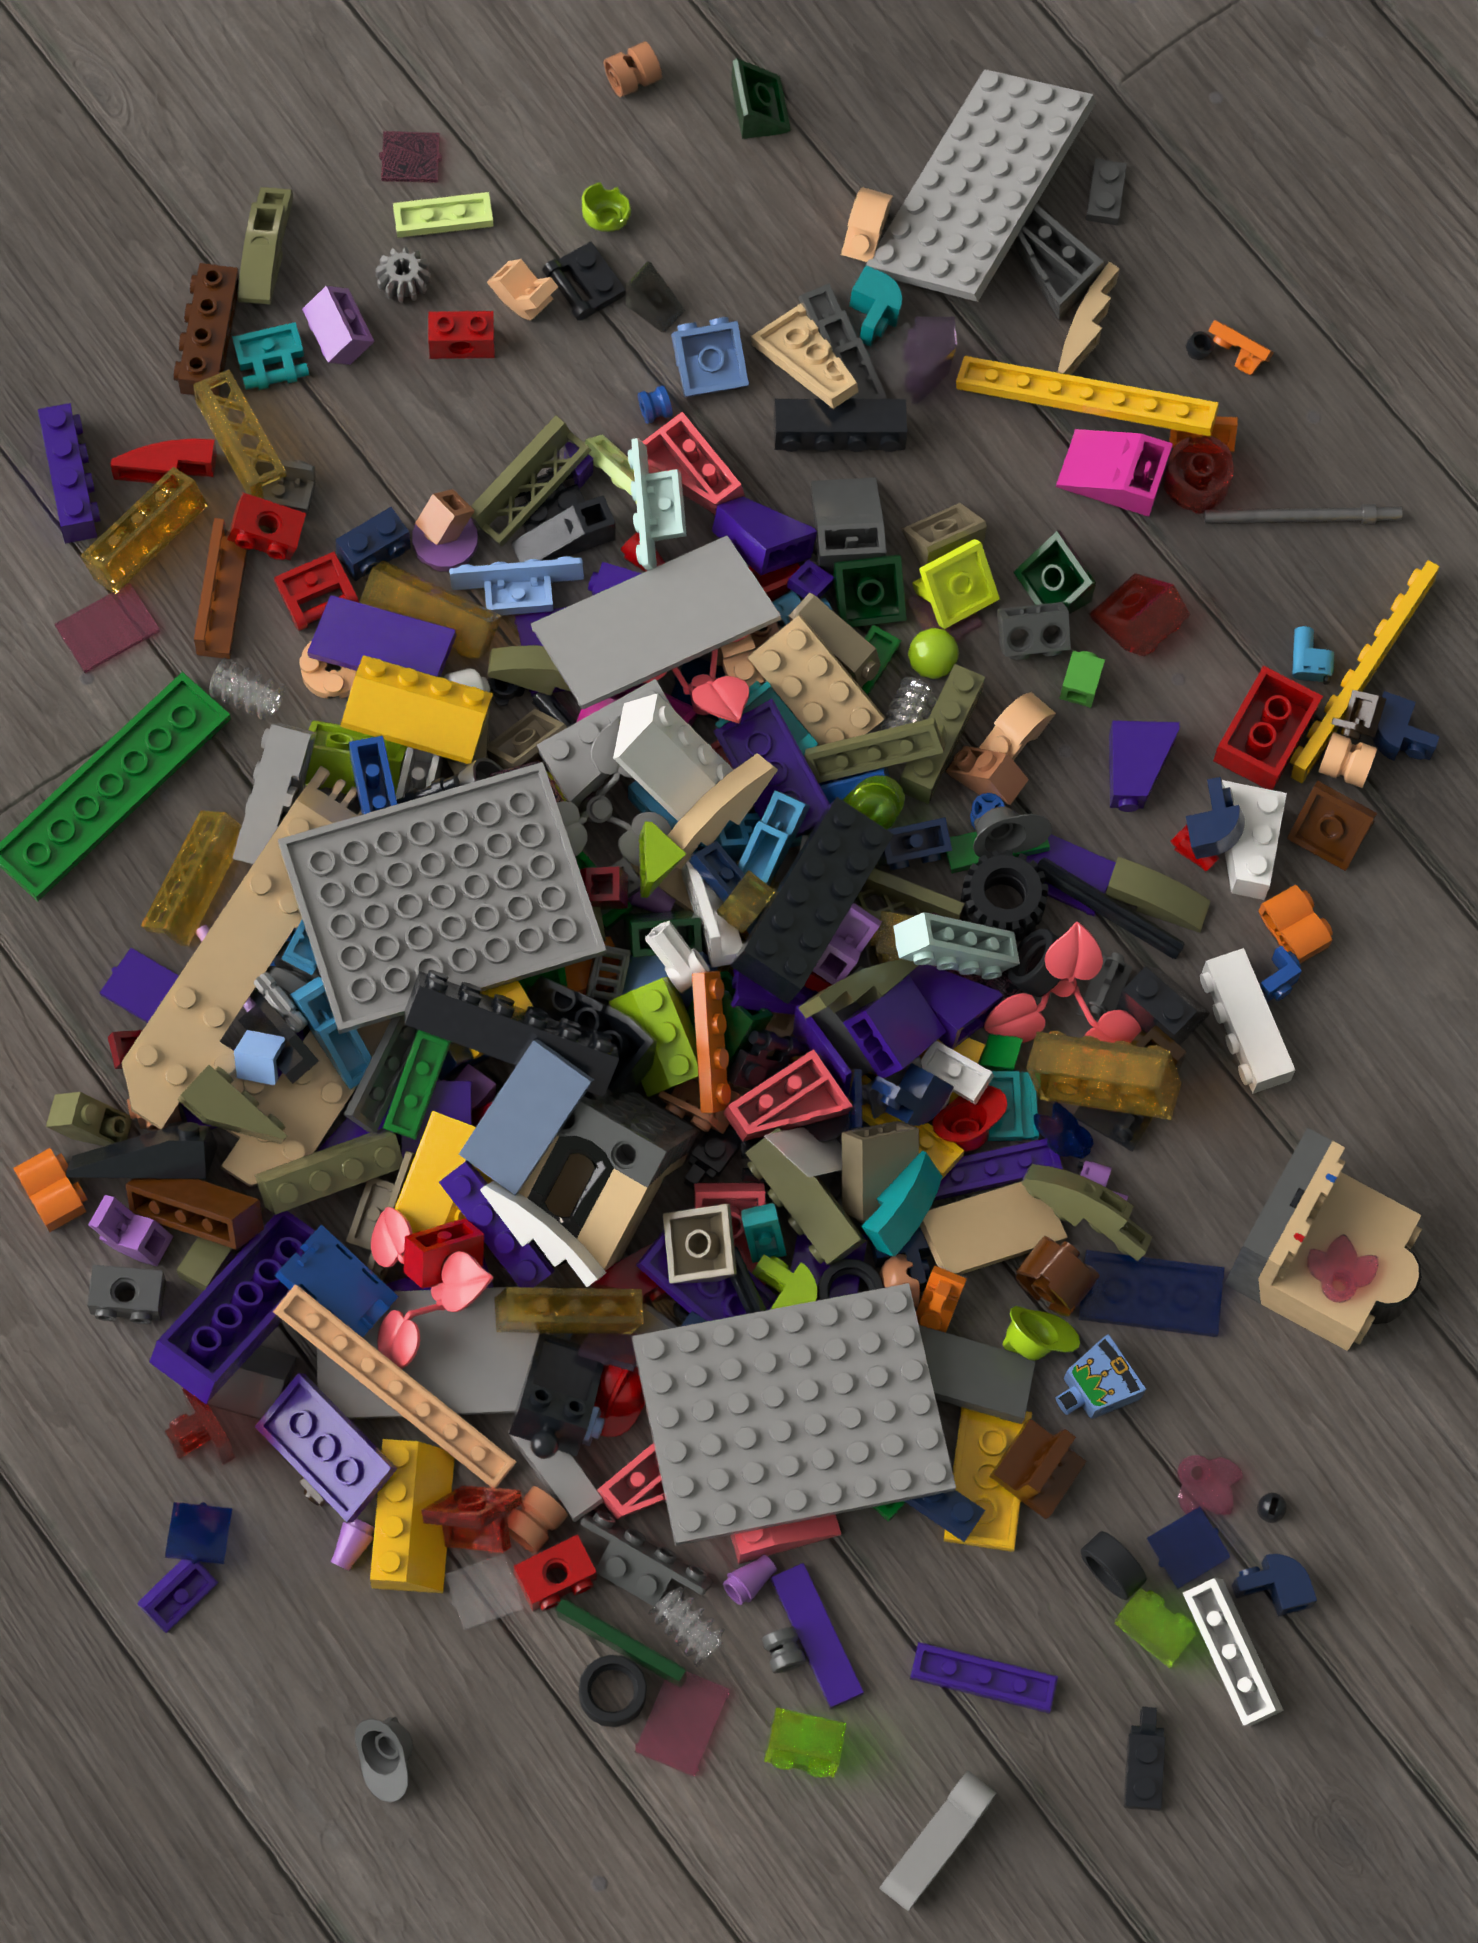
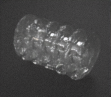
(246, 691)
(909, 703)
(688, 1626)

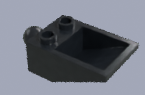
(556, 1397)

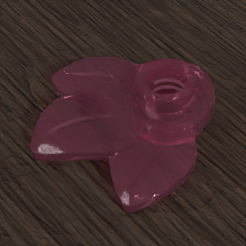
(1341, 1265)
(1211, 1488)

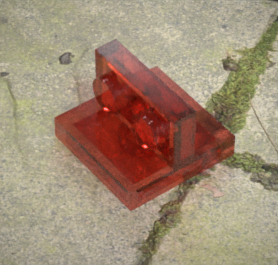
(193, 1431)
(474, 1517)

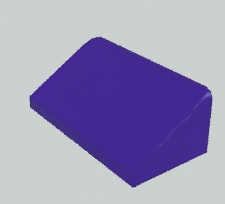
(177, 1593)

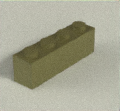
(953, 711)
(329, 1170)
(808, 1201)

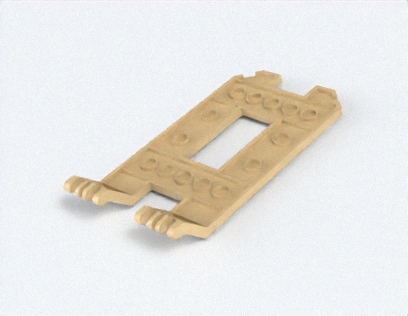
(213, 989)

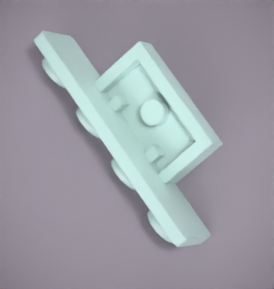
(658, 505)

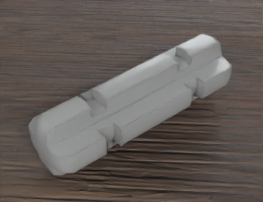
(280, 1002)

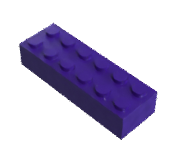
(232, 1312)

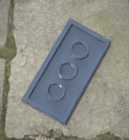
(526, 1116)

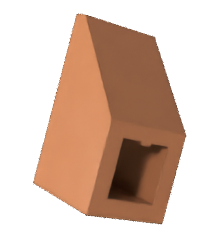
(988, 773)

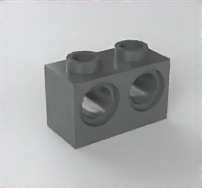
(1034, 621)

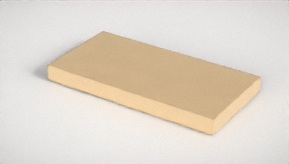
(989, 1228)

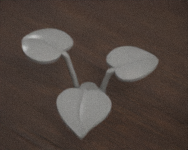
(599, 808)

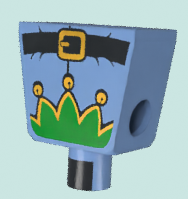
(1100, 1381)

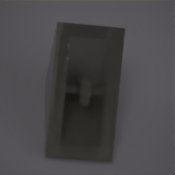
(652, 298)

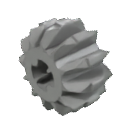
(392, 274)

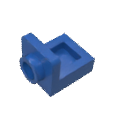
(1280, 983)

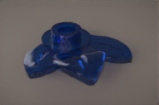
(1064, 1133)

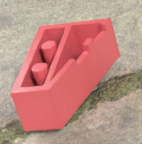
(789, 1100)
(634, 1486)

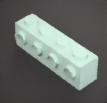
(956, 945)

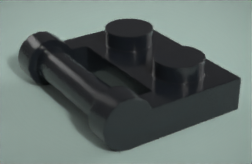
(592, 275)

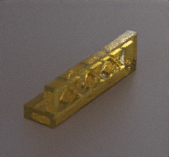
(229, 441)
(199, 877)

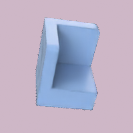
(257, 1057)

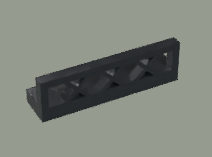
(296, 1056)

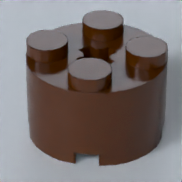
(1056, 1275)

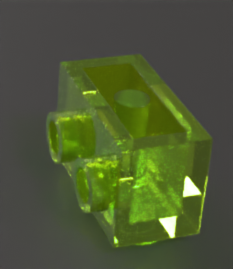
(1155, 1626)
(805, 1743)

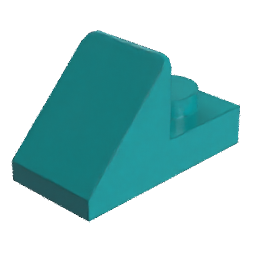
(763, 1232)

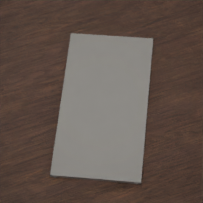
(655, 622)
(457, 1361)

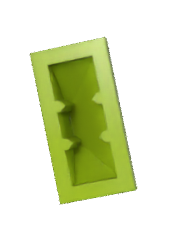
(656, 857)

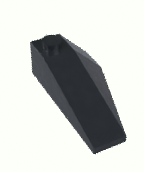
(634, 1042)

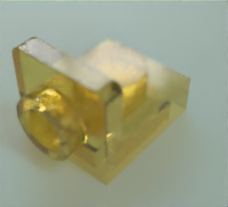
(745, 901)

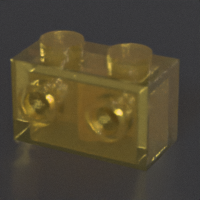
(884, 937)

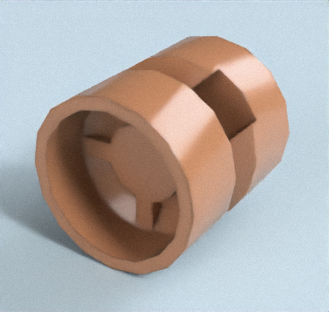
(634, 68)
(538, 1515)

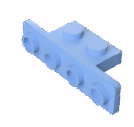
(517, 586)

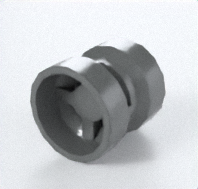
(783, 1650)

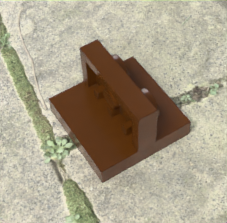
(1332, 825)
(1039, 1467)

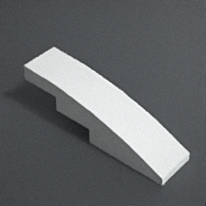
(532, 1223)

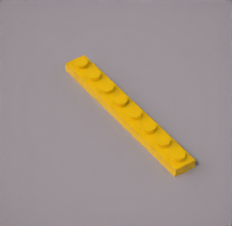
(1087, 395)
(1370, 659)

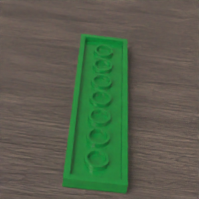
(110, 786)

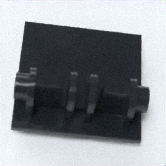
(1118, 1126)

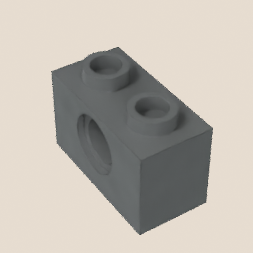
(110, 1281)

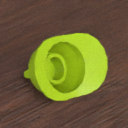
(1038, 1333)

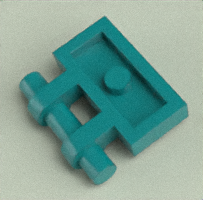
(269, 347)

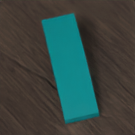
(903, 1205)

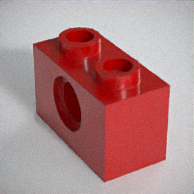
(461, 334)
(283, 521)
(429, 1249)
(569, 1557)

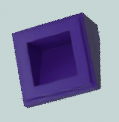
(584, 469)

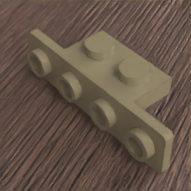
(374, 1199)

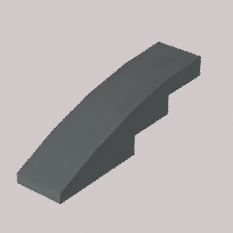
(836, 327)

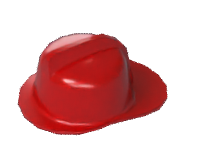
(970, 1123)
(619, 1399)

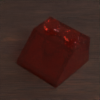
(1141, 613)

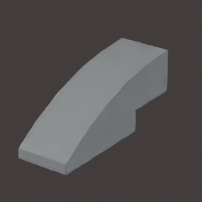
(562, 1479)

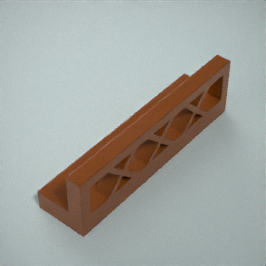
(220, 595)

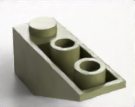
(223, 1106)

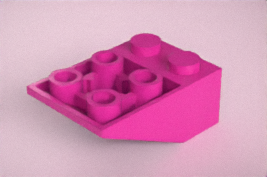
(1115, 468)

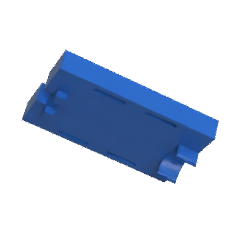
(338, 1281)

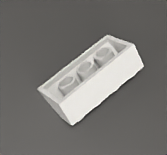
(666, 755)

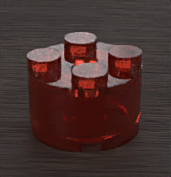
(1199, 473)

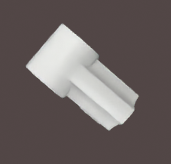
(676, 955)

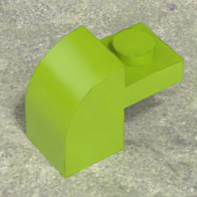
(793, 1287)

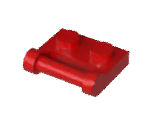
(310, 582)

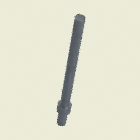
(1366, 514)

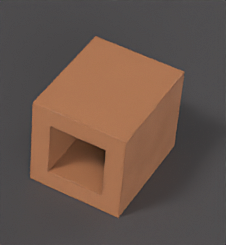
(444, 517)

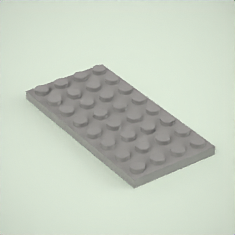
(981, 184)

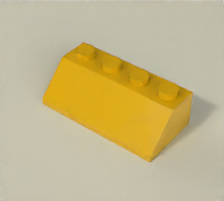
(416, 709)
(422, 1196)
(405, 1549)

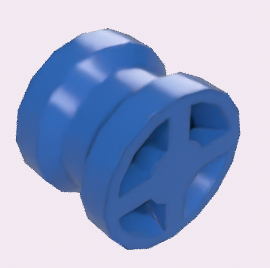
(655, 404)
(985, 803)

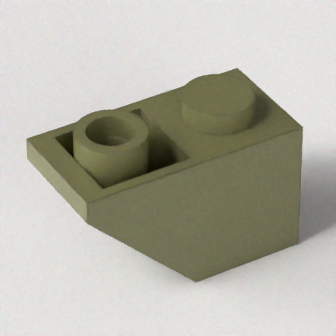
(87, 1119)

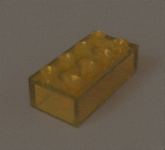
(1104, 1074)

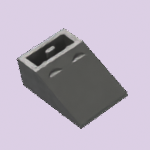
(847, 521)

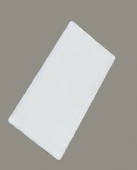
(807, 1152)

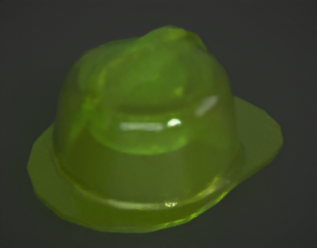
(878, 799)

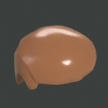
(895, 1273)

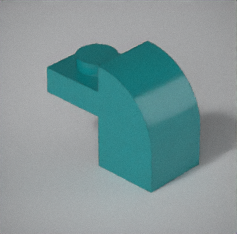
(879, 299)

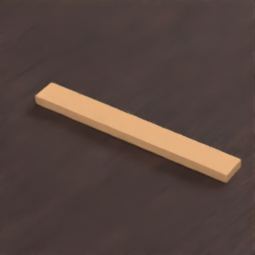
(394, 1386)

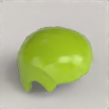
(605, 208)
(933, 653)

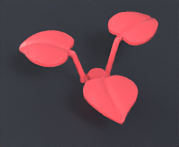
(719, 697)
(1068, 958)
(461, 1286)

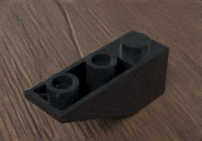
(568, 533)

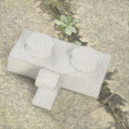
(964, 1074)

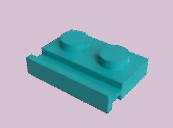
(1022, 1105)

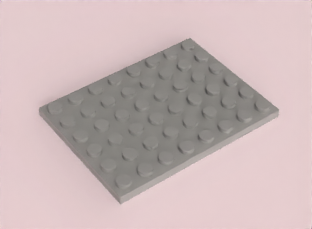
(441, 884)
(792, 1414)

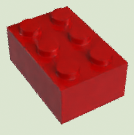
(1267, 728)

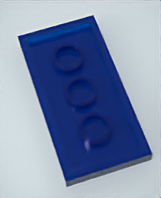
(1154, 1294)

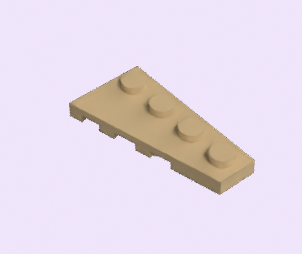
(802, 352)

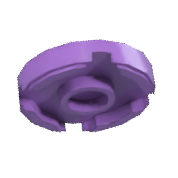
(449, 554)

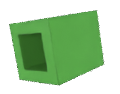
(1082, 678)

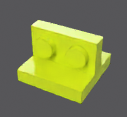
(957, 584)

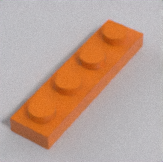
(710, 1041)

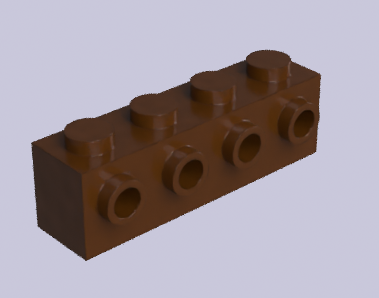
(209, 326)
(197, 1209)

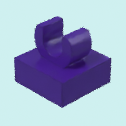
(810, 579)

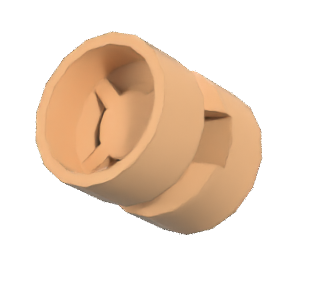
(1347, 760)

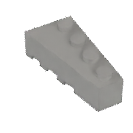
(569, 751)
(276, 787)

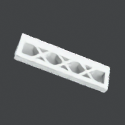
(719, 937)

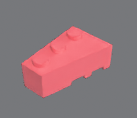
(702, 471)

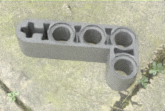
(938, 1840)

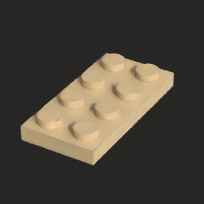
(815, 684)

